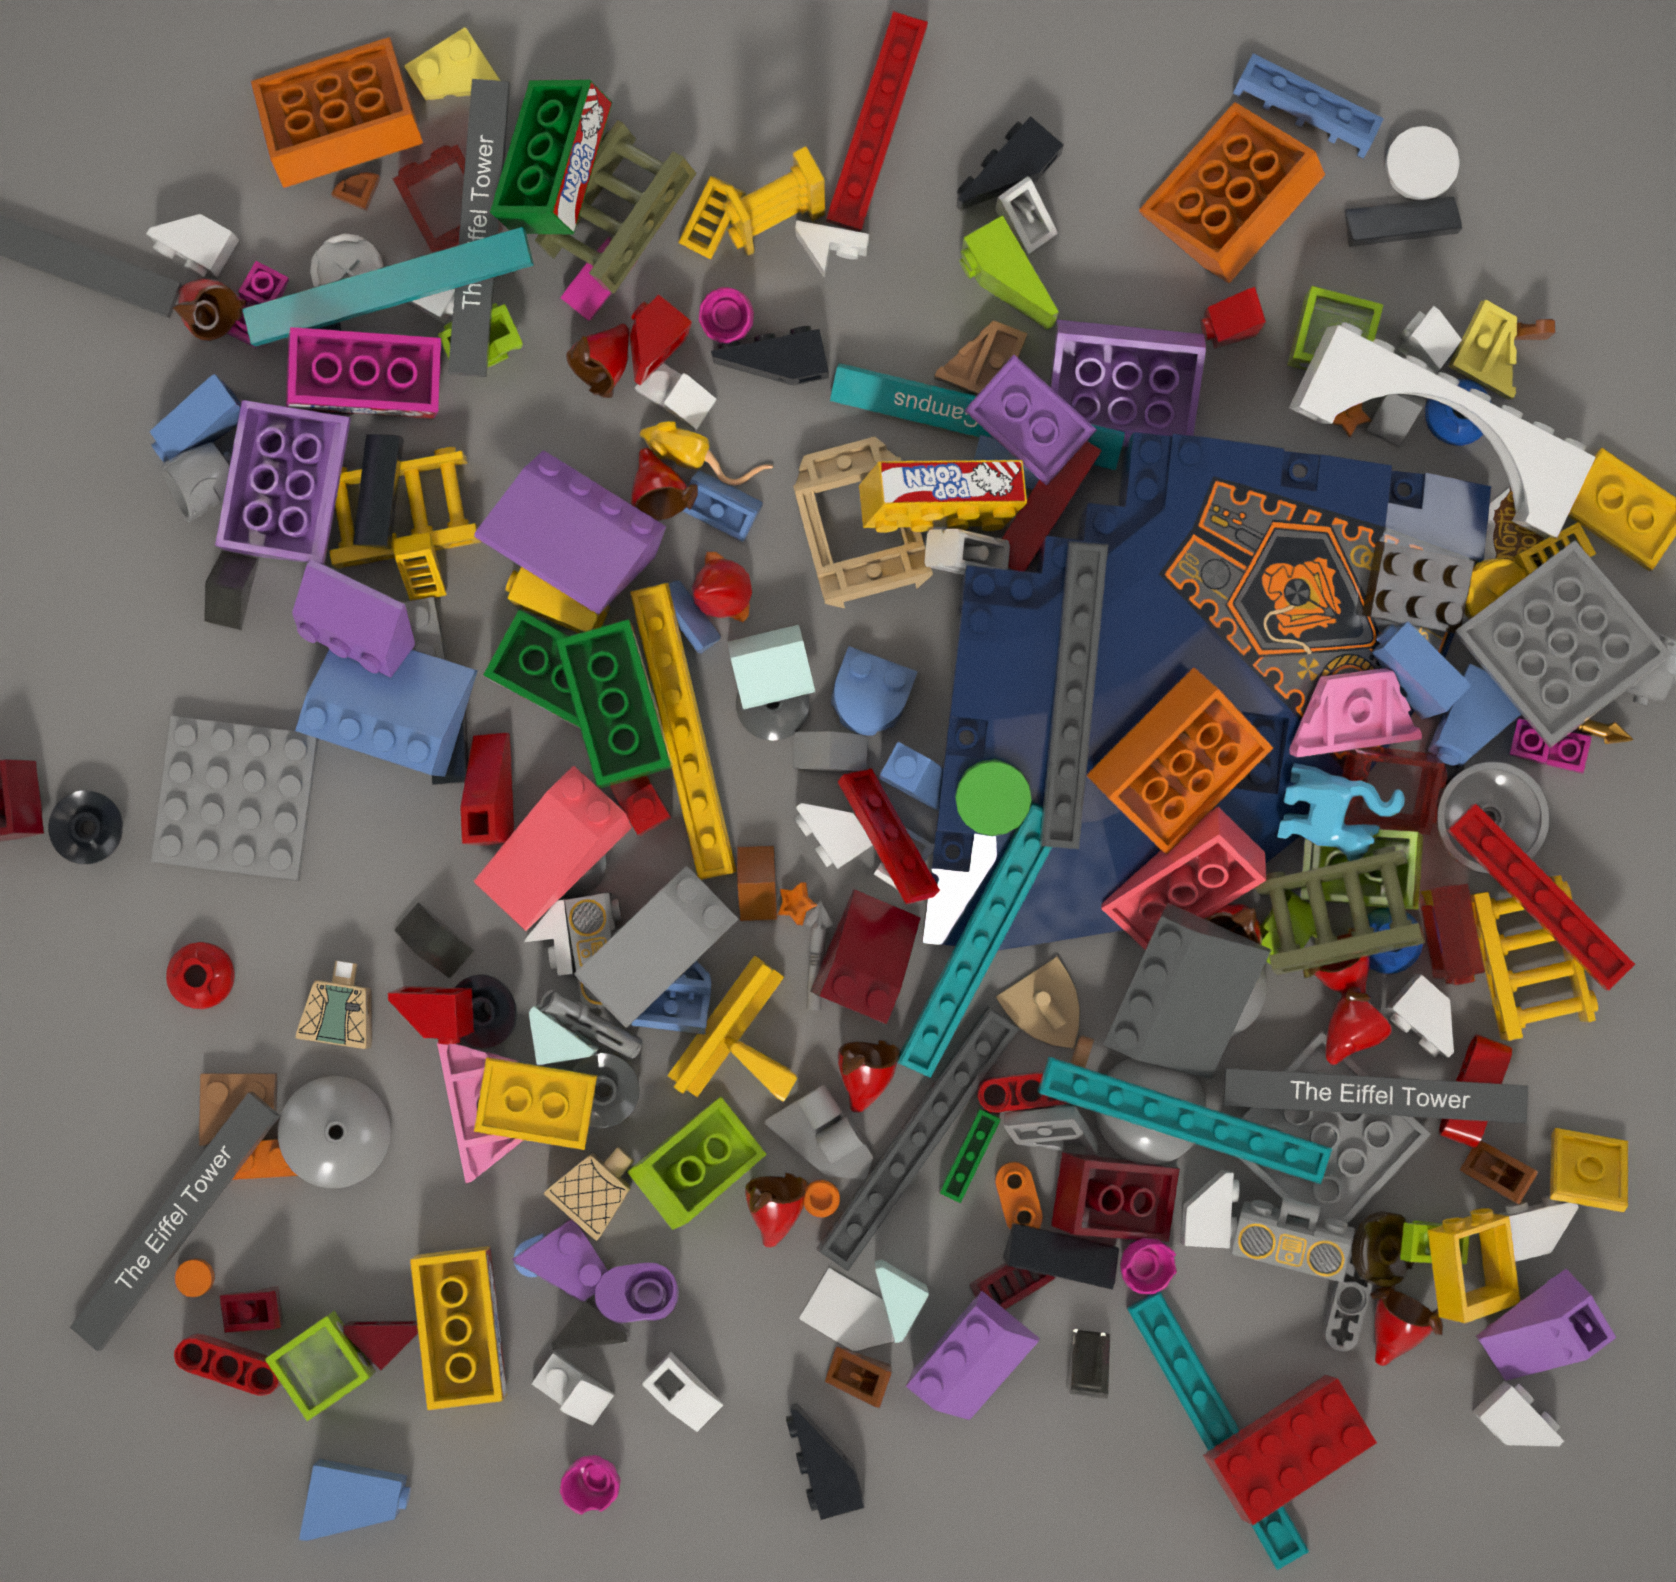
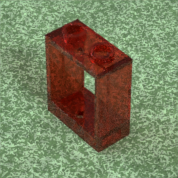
(414, 173)
(1425, 810)
(1451, 933)

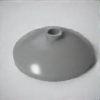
(1507, 795)
(306, 1124)
(1138, 1142)

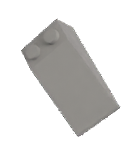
(656, 946)

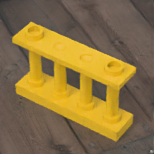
(793, 193)
(458, 531)
(1503, 982)

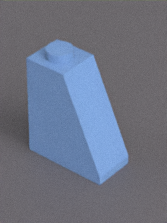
(197, 420)
(1423, 673)
(1472, 719)
(914, 775)
(350, 1498)

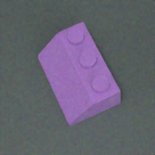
(352, 619)
(971, 1359)

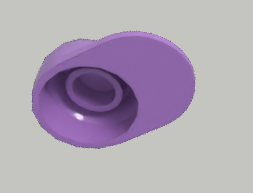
(637, 1293)

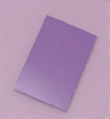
(1030, 420)

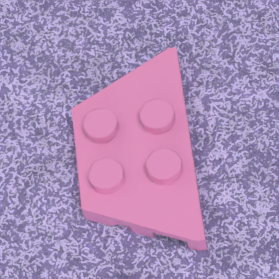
(1354, 714)
(463, 1080)

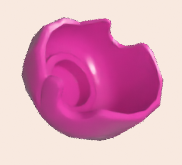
(726, 315)
(1147, 1266)
(590, 1484)

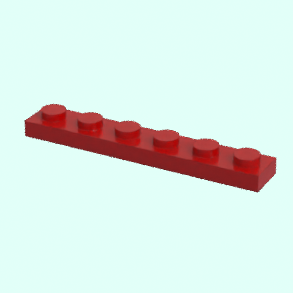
(877, 121)
(1540, 896)

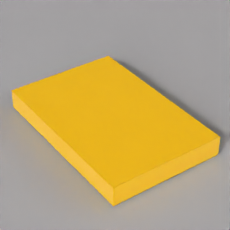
(1626, 510)
(535, 1103)

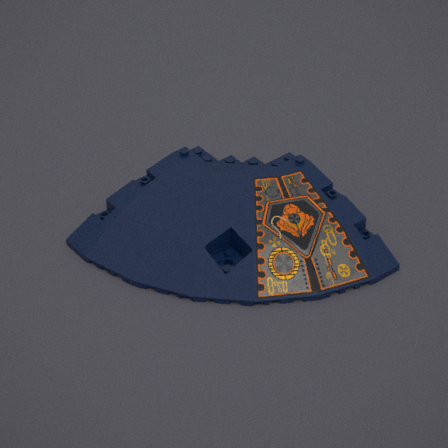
(1207, 568)

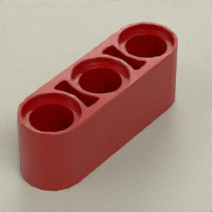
(1483, 1063)
(1012, 1093)
(211, 1364)

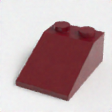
(19, 800)
(868, 957)
(1114, 1197)

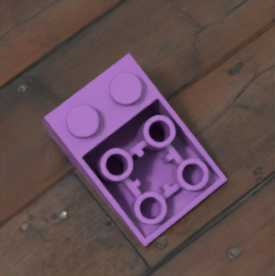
(1547, 1330)

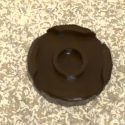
(1378, 1249)

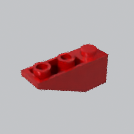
(488, 792)

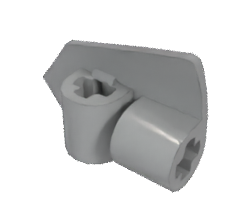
(823, 1135)

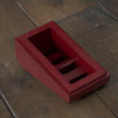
(1018, 1293)

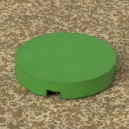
(993, 797)

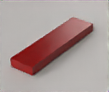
(1045, 507)
(888, 836)

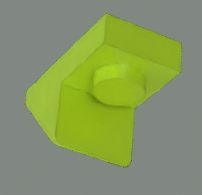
(1416, 1242)

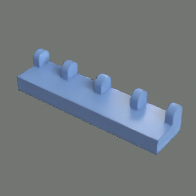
(1309, 103)

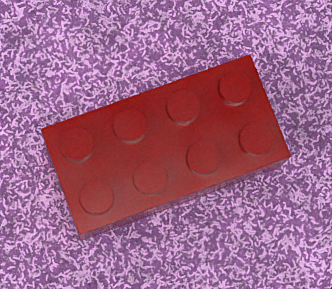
(1289, 1449)

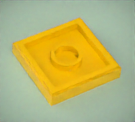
(1589, 1170)

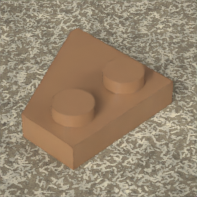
(982, 357)
(224, 1092)

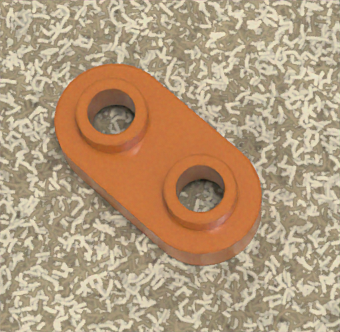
(1019, 1198)

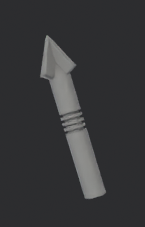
(819, 922)

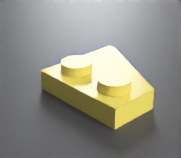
(450, 67)
(1489, 349)

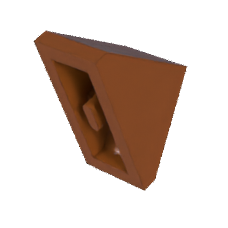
(756, 883)
(1499, 1172)
(859, 1375)

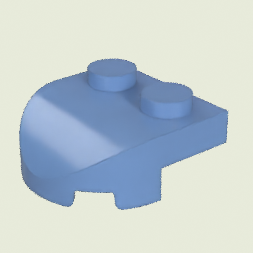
(870, 692)
(683, 1005)

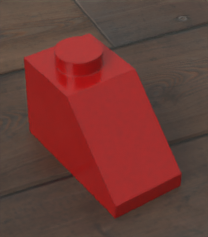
(1233, 319)
(655, 336)
(641, 804)
(436, 1011)

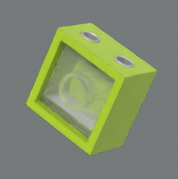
(1325, 309)
(320, 1366)

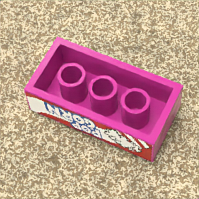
(363, 373)

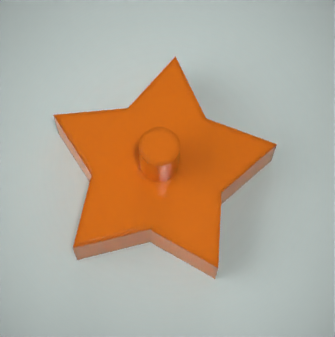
(1351, 418)
(796, 903)

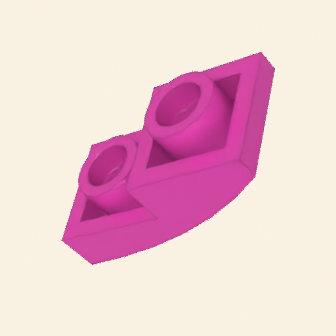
(258, 287)
(585, 292)
(1567, 754)

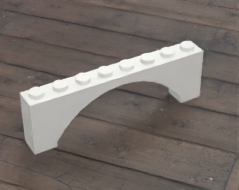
(1539, 466)

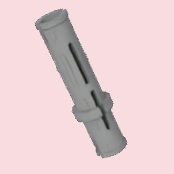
(578, 1017)

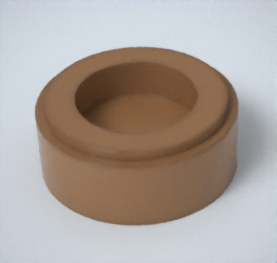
(1082, 1051)

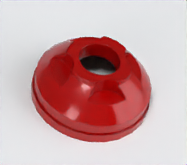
(218, 981)

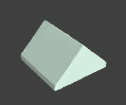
(771, 666)
(556, 1042)
(901, 1296)

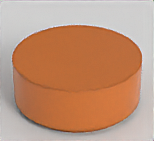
(821, 1198)
(194, 1277)

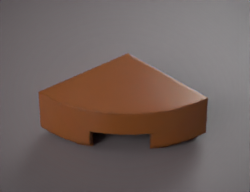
(357, 189)
(1540, 331)

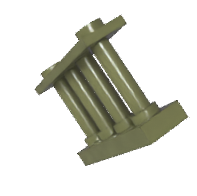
(644, 220)
(1364, 939)

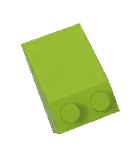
(1005, 271)
(1371, 882)
(696, 1163)

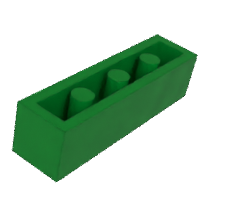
(969, 1155)

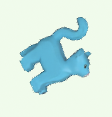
(1329, 802)

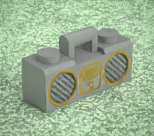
(590, 926)
(1294, 1243)

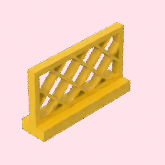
(729, 1019)

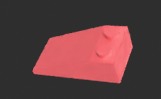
(553, 848)
(1198, 875)

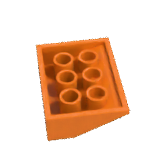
(336, 112)
(1233, 191)
(1180, 760)

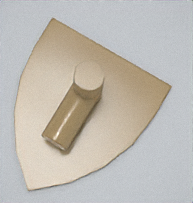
(1045, 1005)

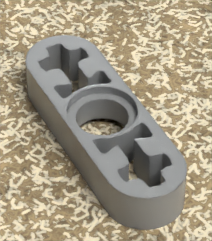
(1334, 1322)

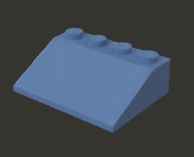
(398, 718)

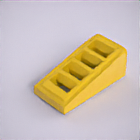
(723, 223)
(414, 547)
(1526, 562)
(770, 1073)

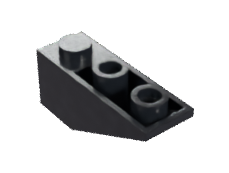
(1026, 153)
(785, 359)
(831, 1473)

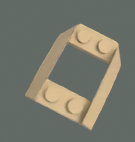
(866, 573)

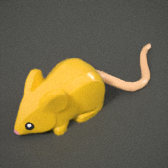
(688, 450)

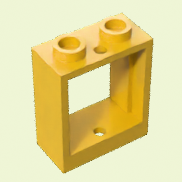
(548, 602)
(1498, 1266)

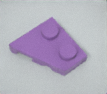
(565, 1261)

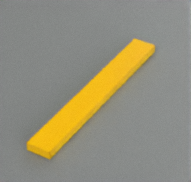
(683, 731)

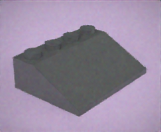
(1187, 994)

